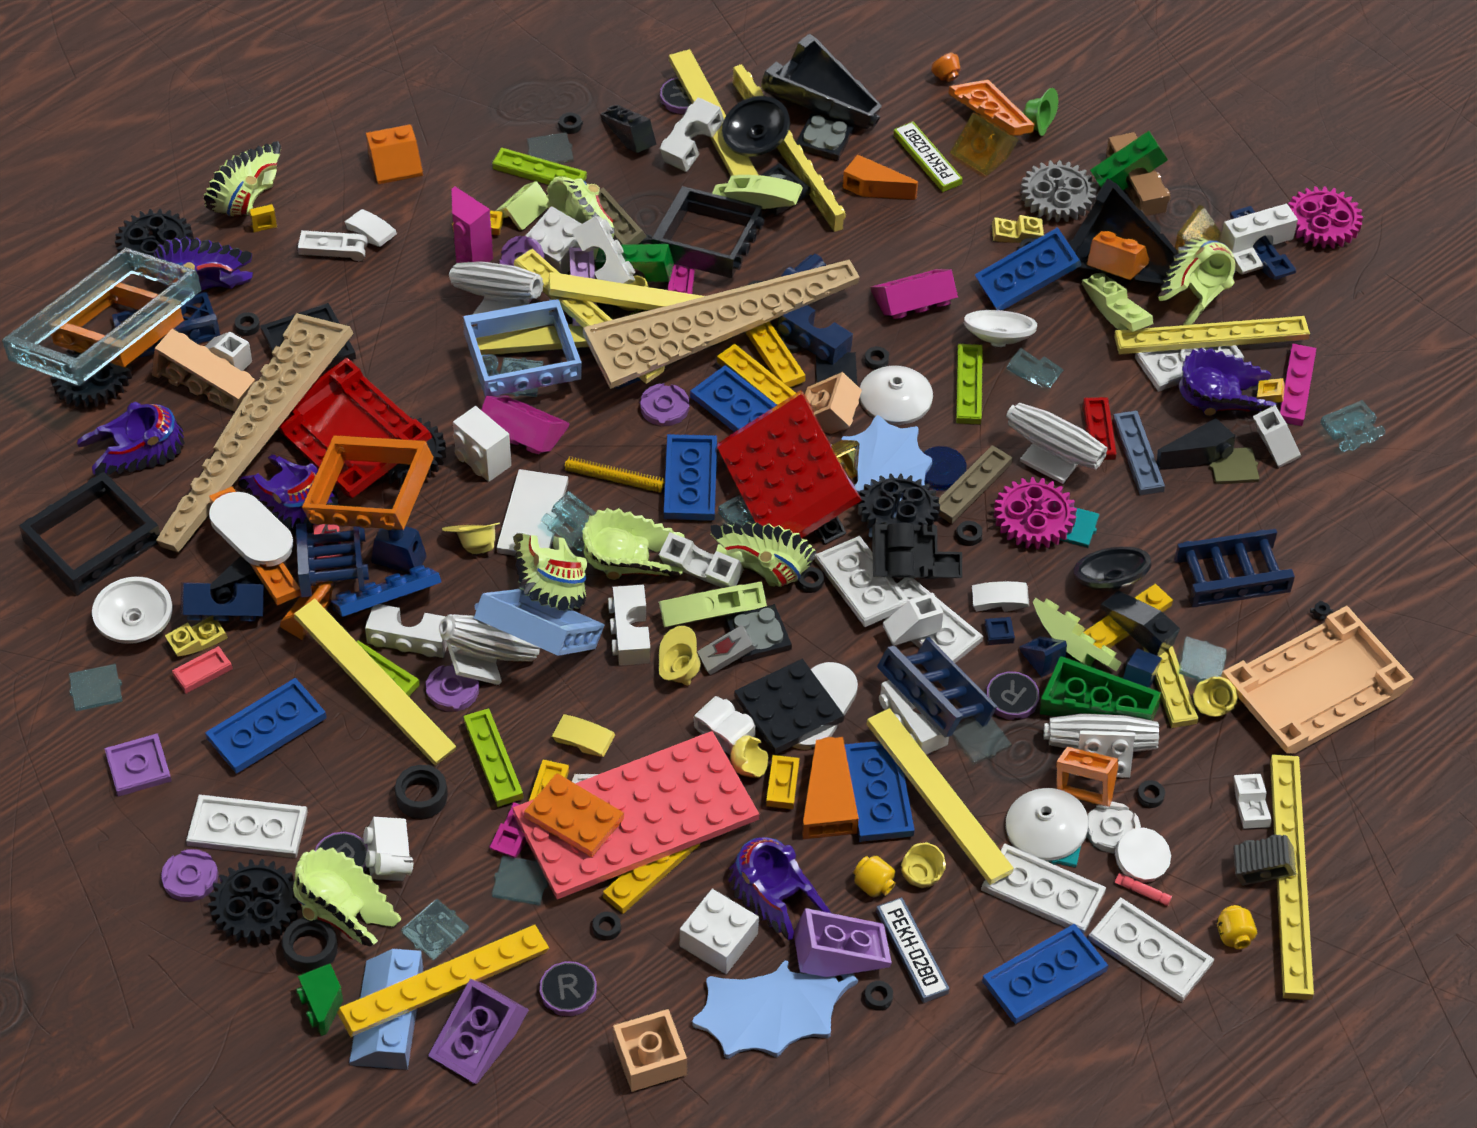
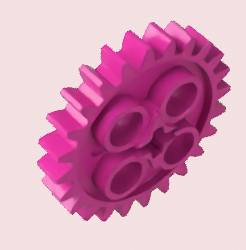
(1326, 217)
(1029, 514)

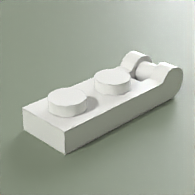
(332, 244)

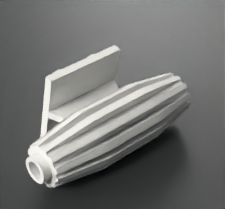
(499, 284)
(1055, 442)
(477, 647)
(1104, 735)

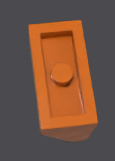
(322, 593)
(1089, 766)

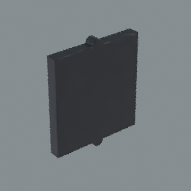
(845, 364)

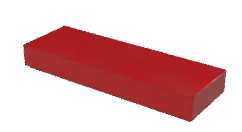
(1099, 423)

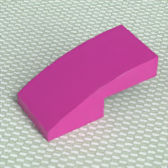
(509, 836)

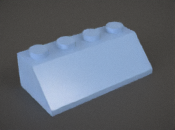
(389, 1042)

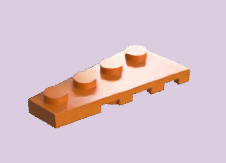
(993, 105)

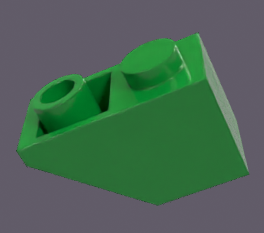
(323, 996)

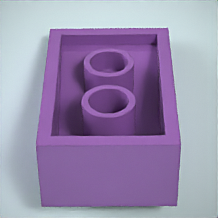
(839, 944)
(477, 1031)

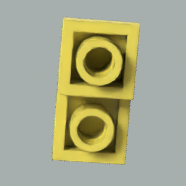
(1016, 231)
(190, 639)
(584, 734)

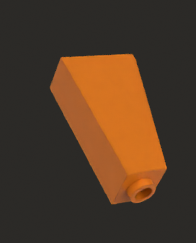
(830, 795)

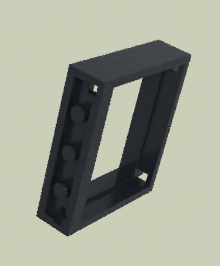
(717, 207)
(106, 561)

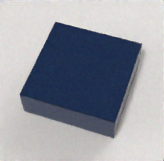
(999, 631)

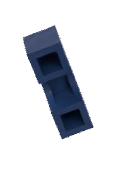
(827, 342)
(245, 602)

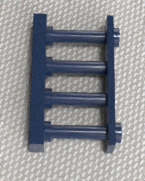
(308, 565)
(1237, 588)
(926, 697)

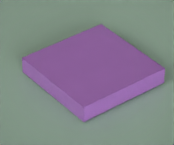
(137, 765)

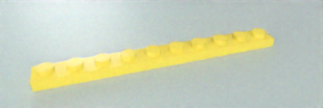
(796, 159)
(1292, 890)

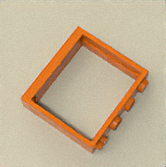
(80, 339)
(368, 450)

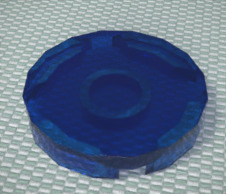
(946, 467)

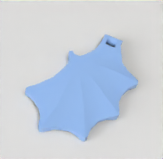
(888, 451)
(770, 1009)

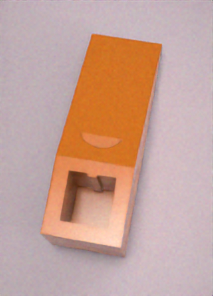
(876, 180)

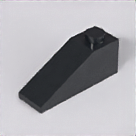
(1197, 447)
(1143, 622)

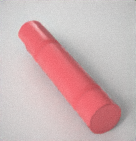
(1143, 889)

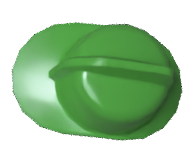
(1042, 110)

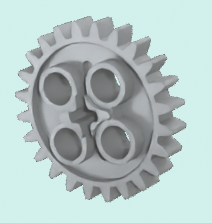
(1048, 195)

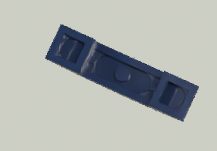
(1275, 265)

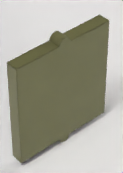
(1237, 468)

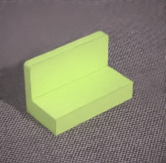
(525, 205)

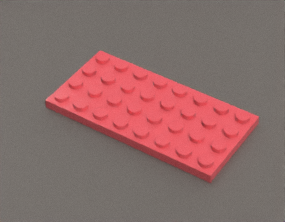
(667, 806)

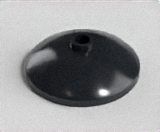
(756, 117)
(1112, 568)

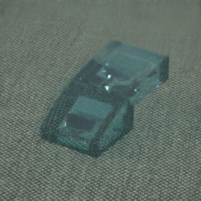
(1036, 371)

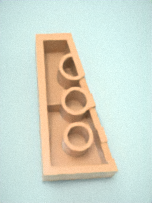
(200, 370)

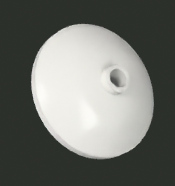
(1000, 326)
(896, 394)
(128, 601)
(1050, 835)

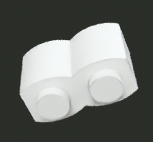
(724, 721)

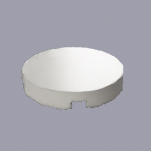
(1109, 824)
(1143, 854)

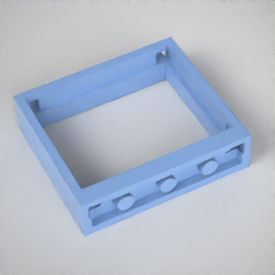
(517, 319)
(540, 625)

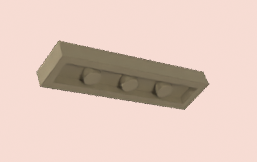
(624, 227)
(973, 483)

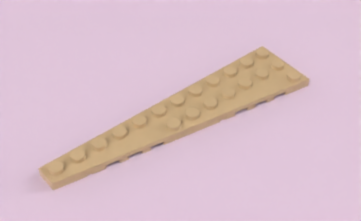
(669, 333)
(296, 365)

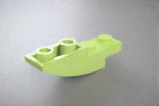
(760, 190)
(1114, 303)
(712, 604)
(1078, 643)

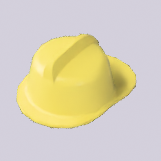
(475, 538)
(679, 655)

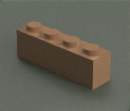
(1144, 188)

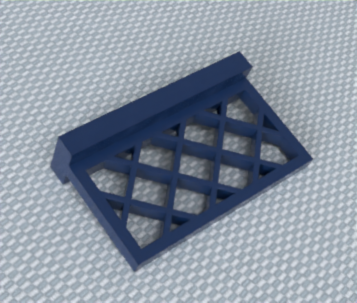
(196, 328)

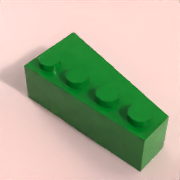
(1086, 690)

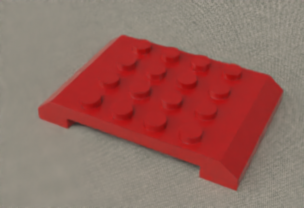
(350, 406)
(788, 469)

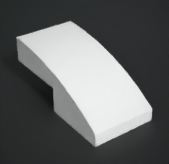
(371, 226)
(1247, 261)
(1000, 594)
(1251, 801)

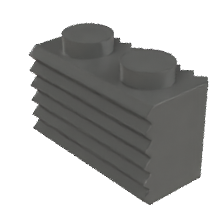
(1264, 859)

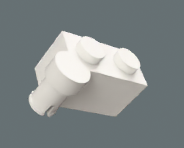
(388, 849)

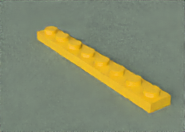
(442, 980)

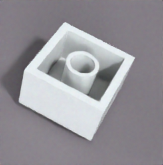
(555, 237)
(482, 444)
(719, 931)

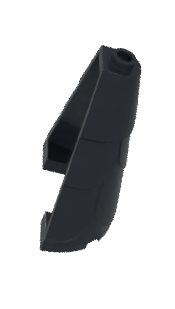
(822, 85)
(1119, 215)

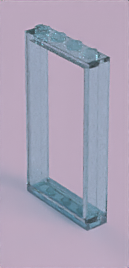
(22, 343)

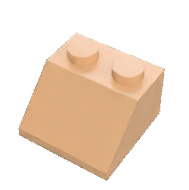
(834, 402)

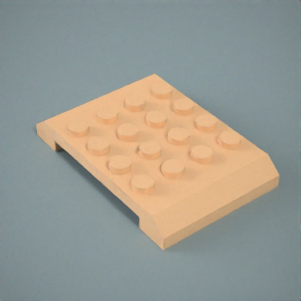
(1319, 681)

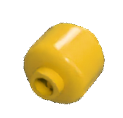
(874, 876)
(1236, 927)

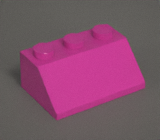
(471, 228)
(915, 292)
(525, 423)

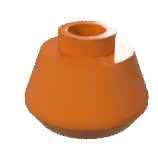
(946, 67)

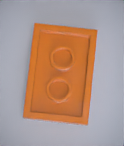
(574, 815)

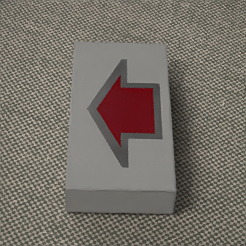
(726, 649)

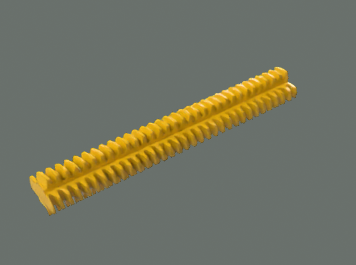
(614, 475)

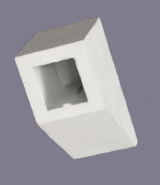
(232, 349)
(1276, 436)
(914, 619)

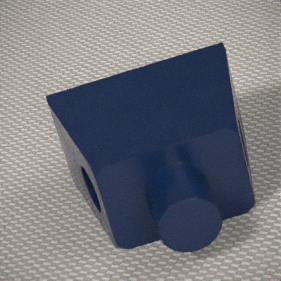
(398, 549)

